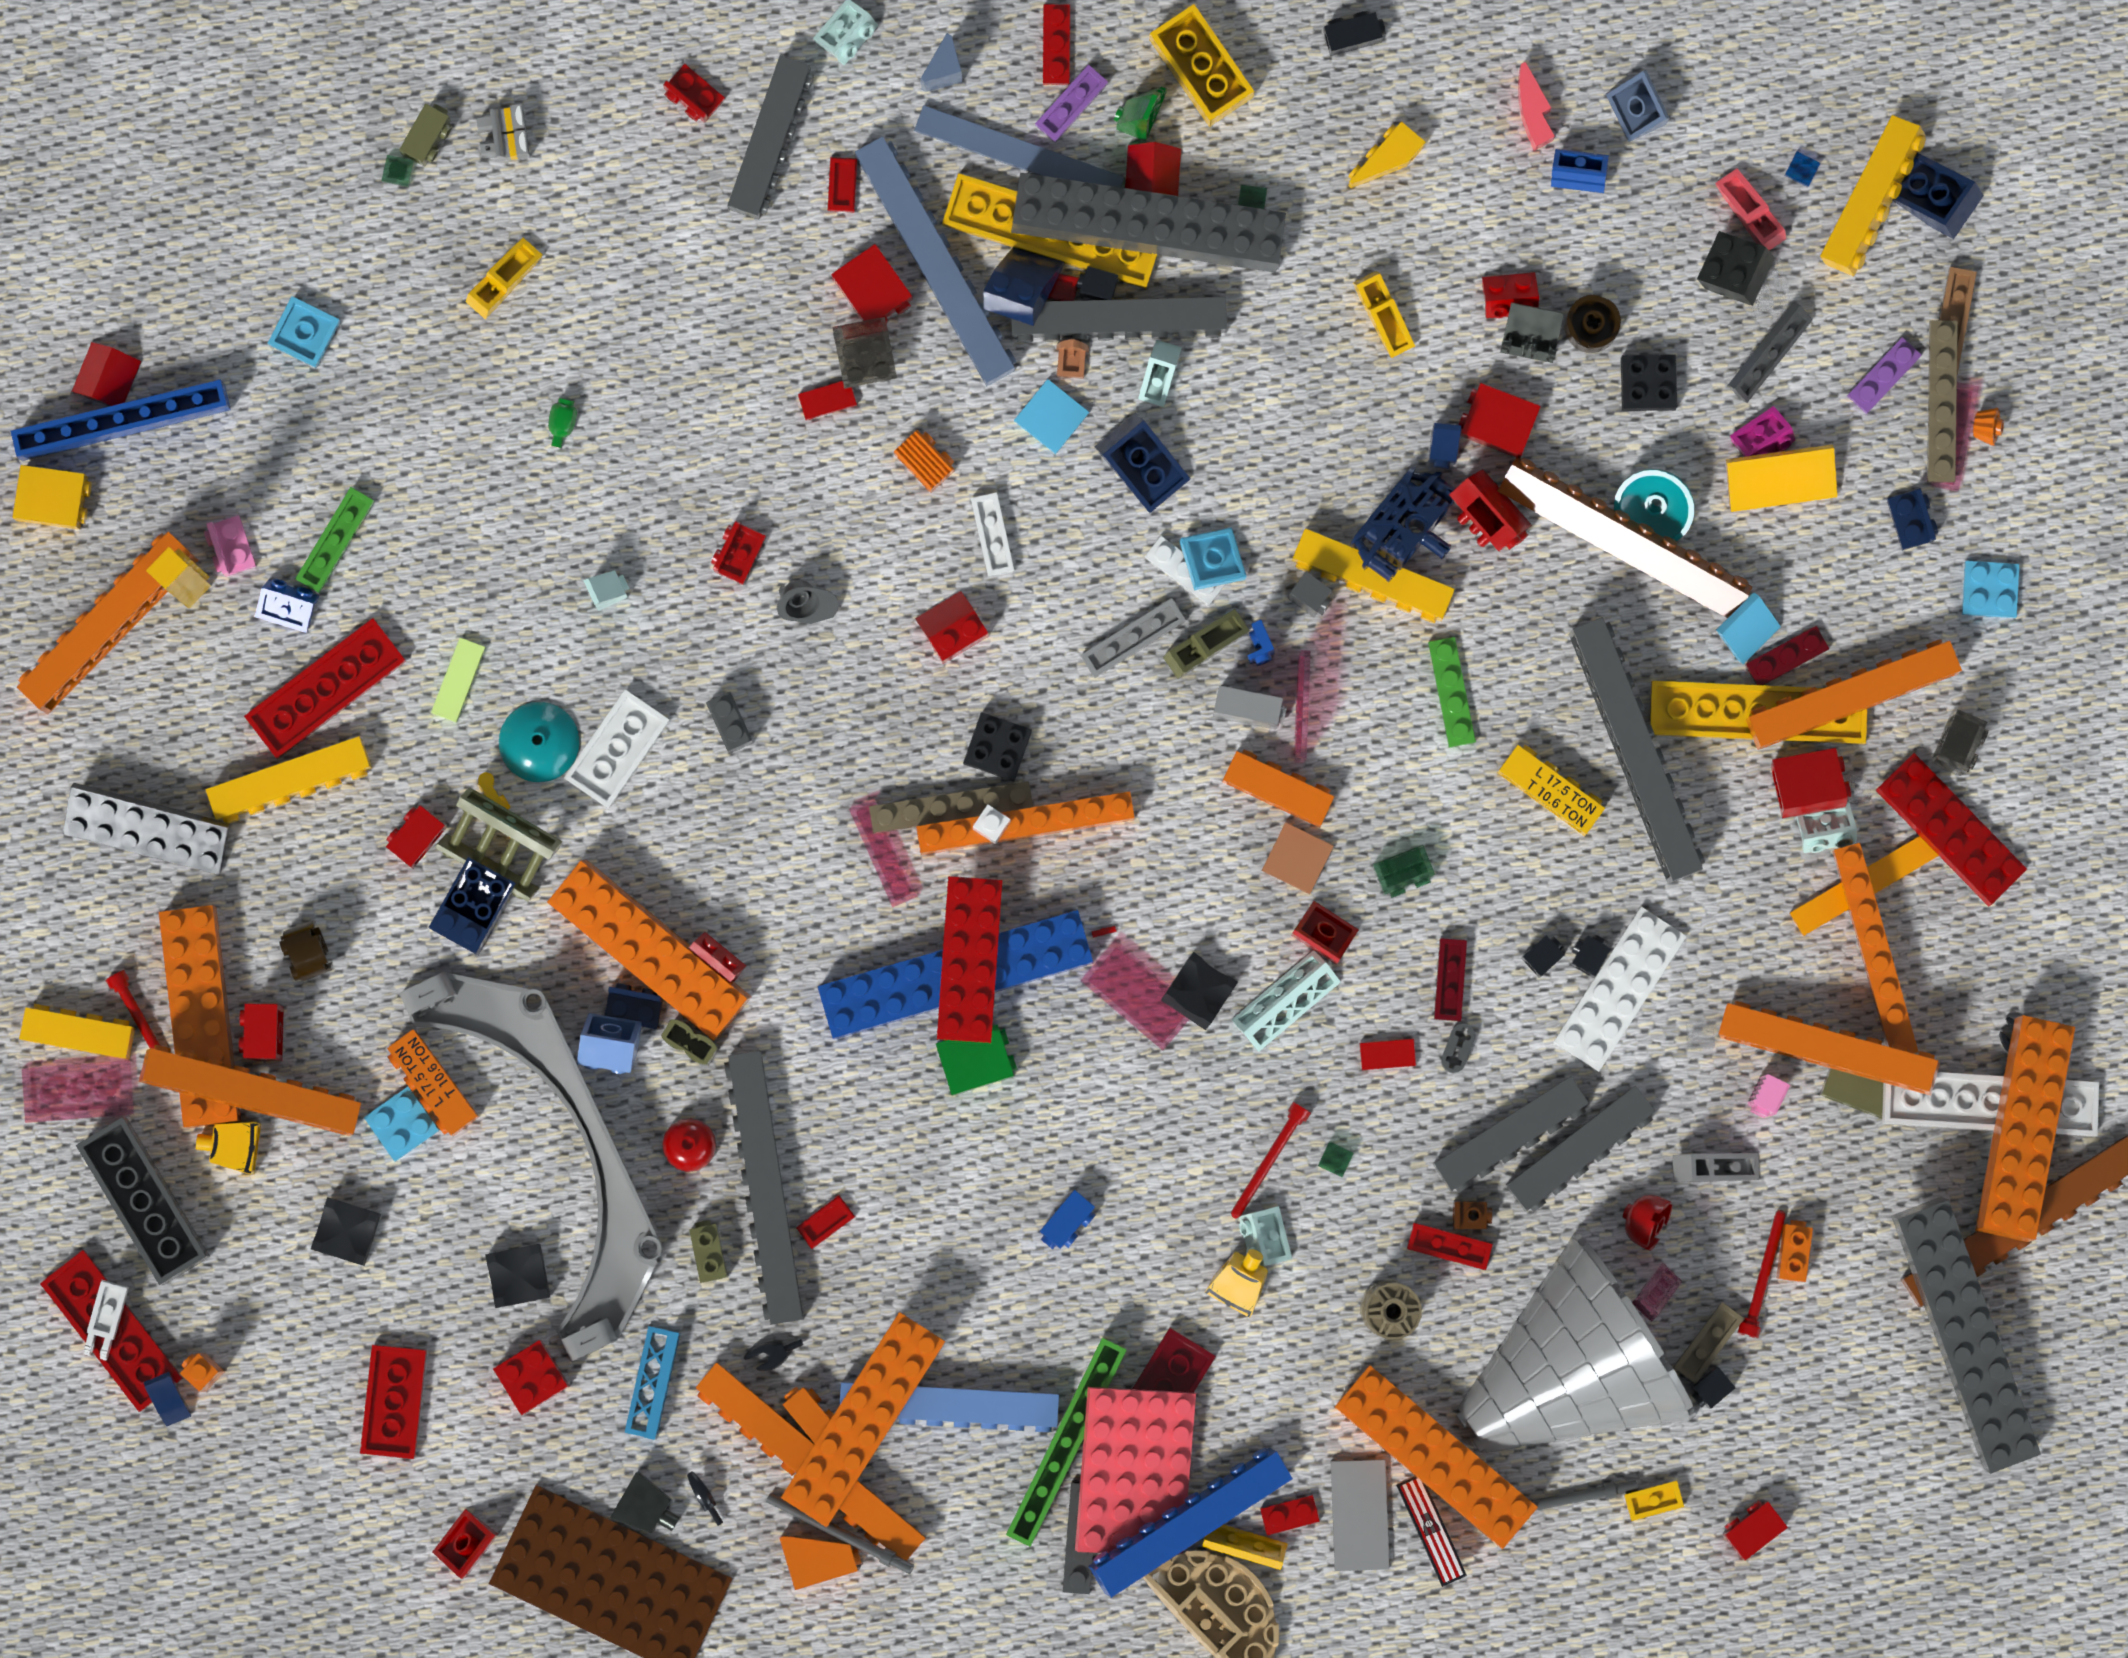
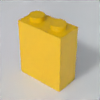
(51, 497)

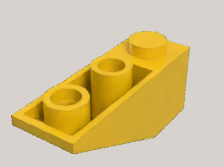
(1392, 155)

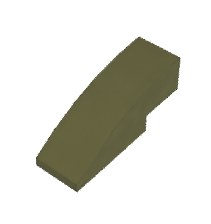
(1206, 643)

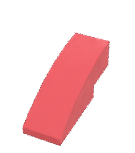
(1533, 109)
(1751, 210)

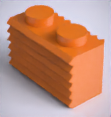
(924, 460)

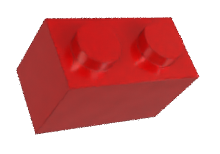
(415, 836)
(1754, 1529)

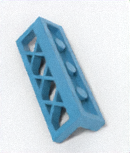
(662, 1385)

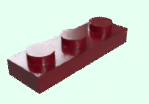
(1787, 656)
(1450, 979)

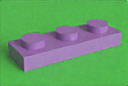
(1071, 103)
(1884, 375)

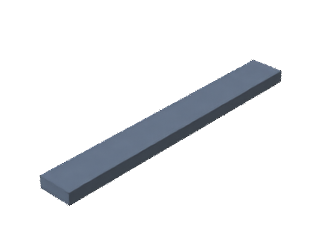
(1009, 149)

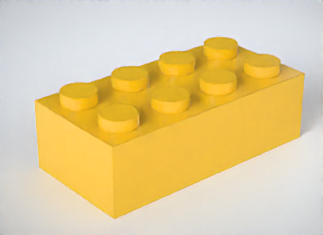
(1201, 65)

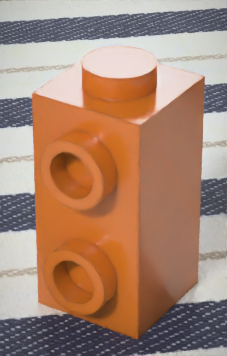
(1794, 1251)
(201, 1371)
(807, 1412)

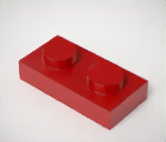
(1289, 1515)

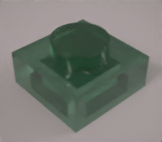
(397, 171)
(1252, 196)
(1335, 1159)

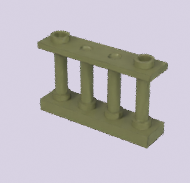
(512, 825)

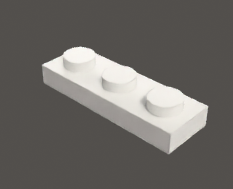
(992, 535)
(1172, 562)

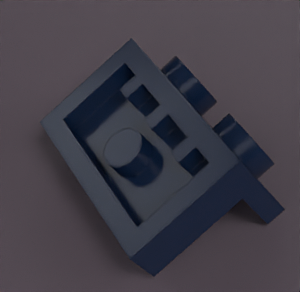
(1912, 519)
(634, 1005)

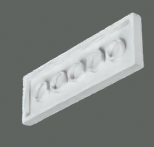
(1619, 989)

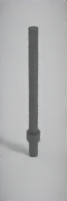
(1608, 1490)
(885, 1555)

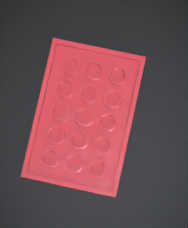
(1132, 1462)

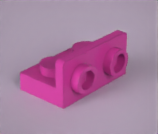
(1764, 434)

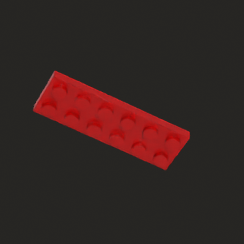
(325, 688)
(1951, 829)
(969, 959)
(133, 1353)

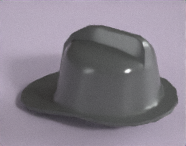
(806, 603)

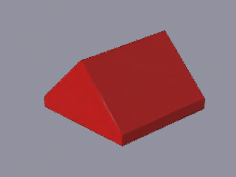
(1153, 168)
(106, 375)
(1325, 932)
(465, 1544)

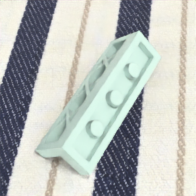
(1283, 996)

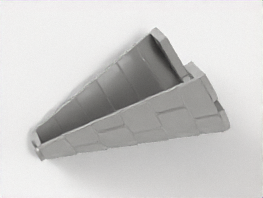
(1573, 1365)

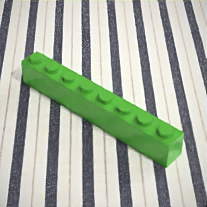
(1063, 1445)

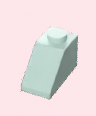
(1159, 373)
(607, 589)

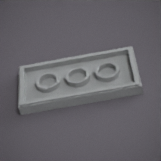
(1359, 1515)

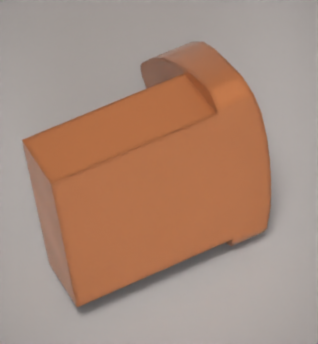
(1071, 358)

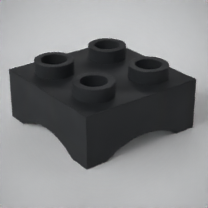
(1648, 383)
(997, 746)
(1199, 991)
(346, 1231)
(518, 1275)

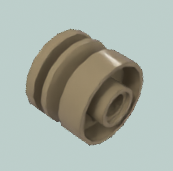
(1407, 1312)

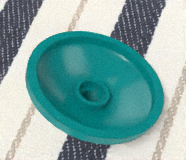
(1677, 507)
(555, 752)

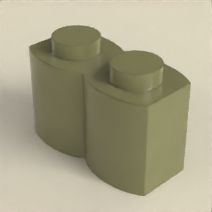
(683, 1038)

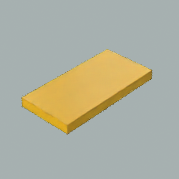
(1781, 478)

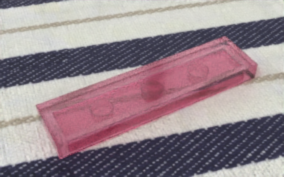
(1965, 408)
(883, 856)
(1657, 1292)

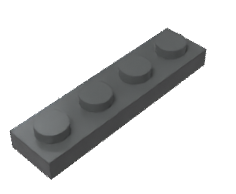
(1770, 352)
(1076, 1570)

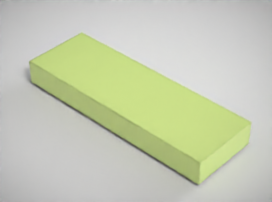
(458, 680)

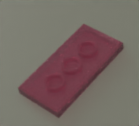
(1302, 704)
(1135, 994)
(78, 1091)

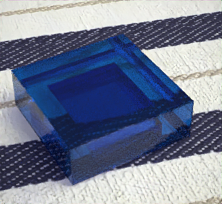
(1802, 169)

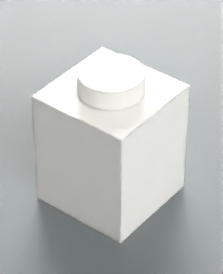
(991, 824)

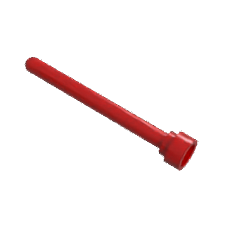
(120, 984)
(1296, 1116)
(1750, 1325)

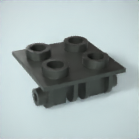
(1532, 332)

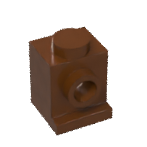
(1461, 1218)

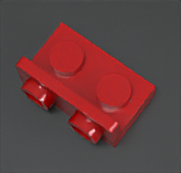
(693, 93)

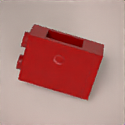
(1490, 512)

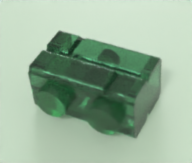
(1403, 871)

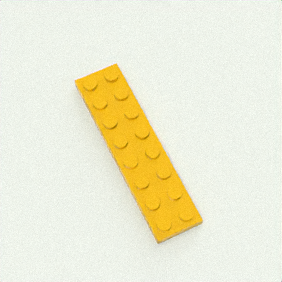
(989, 211)
(1722, 712)

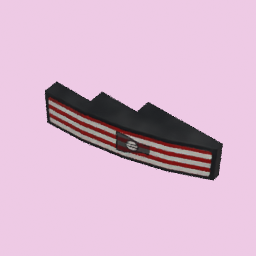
(1431, 1531)

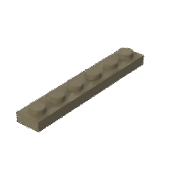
(1942, 401)
(949, 807)

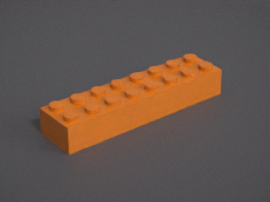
(98, 630)
(648, 949)
(198, 1002)
(2025, 1128)
(863, 1419)
(1436, 1457)

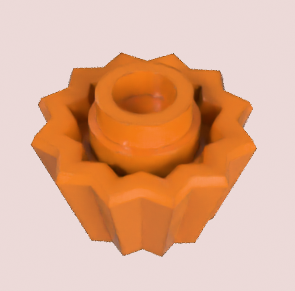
(1988, 425)

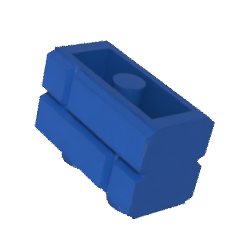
(1579, 170)

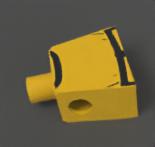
(232, 1145)
(1239, 1282)

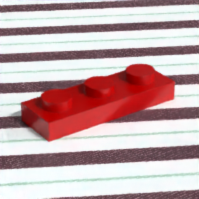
(1056, 44)
(1449, 1246)

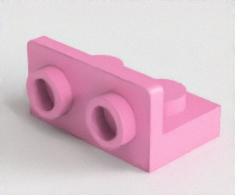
(230, 545)

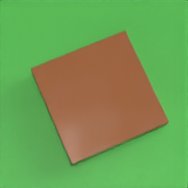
(1297, 858)

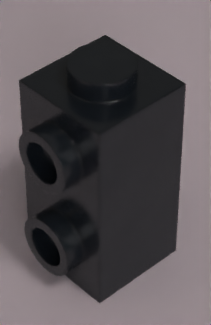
(1353, 33)

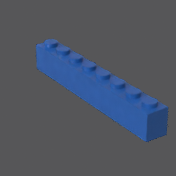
(120, 420)
(1190, 1521)

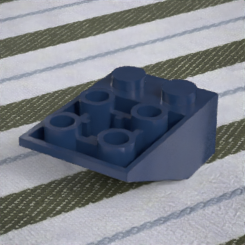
(472, 906)

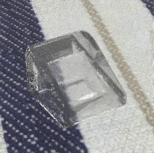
(1860, 789)

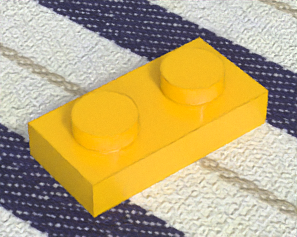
(1653, 1500)

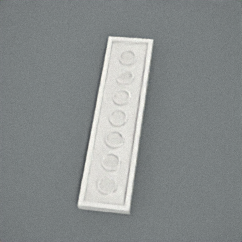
(1973, 1103)

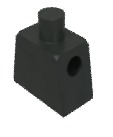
(644, 1506)

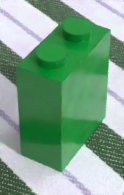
(976, 1063)

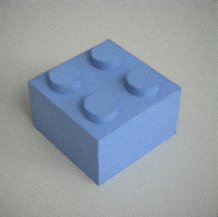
(609, 1043)

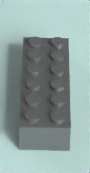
(143, 1201)

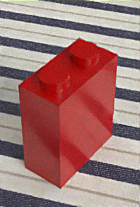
(872, 286)
(1498, 420)
(1810, 782)

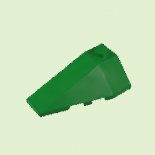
(1140, 113)

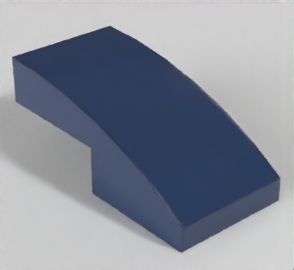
(167, 1399)

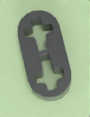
(1452, 1045)

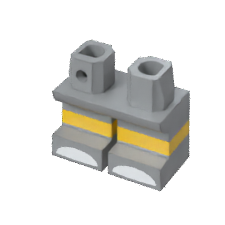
(508, 134)

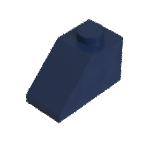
(1444, 445)

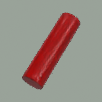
(1104, 931)

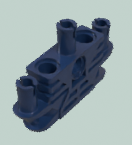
(1390, 514)

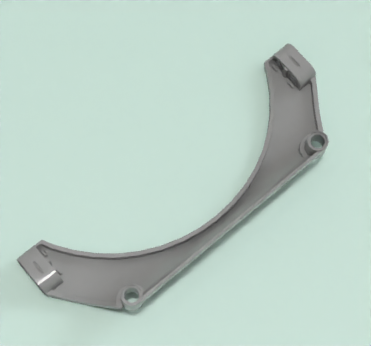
(503, 1018)

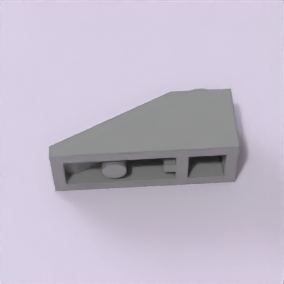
(1715, 1167)

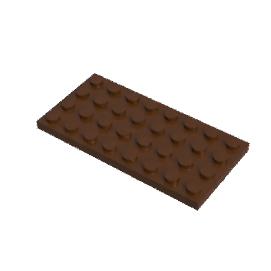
(609, 1579)

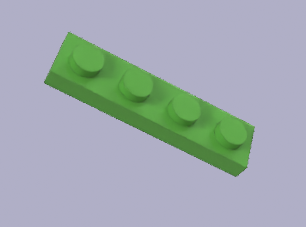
(335, 540)
(1451, 692)

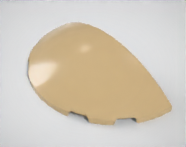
(1218, 1604)

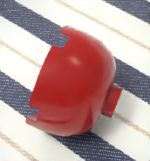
(689, 1145)
(1646, 1220)

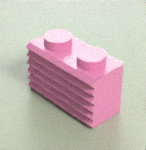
(1768, 1096)

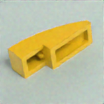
(503, 278)
(1383, 313)

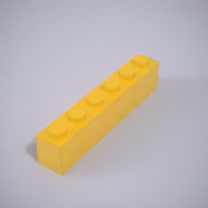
(1873, 195)
(1344, 563)
(180, 576)
(289, 779)

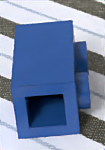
(1066, 1220)

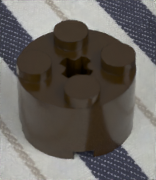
(1597, 309)
(306, 950)

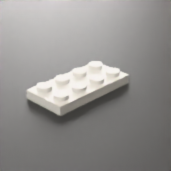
(616, 749)

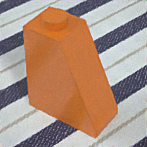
(818, 1560)

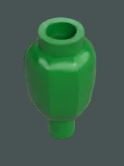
(561, 420)

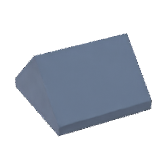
(943, 67)
(1638, 106)

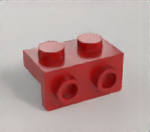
(1504, 289)
(738, 552)
(717, 957)

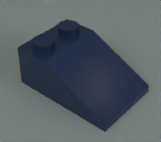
(1938, 196)
(1021, 285)
(1142, 462)

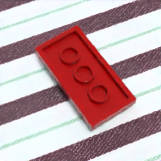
(393, 1402)

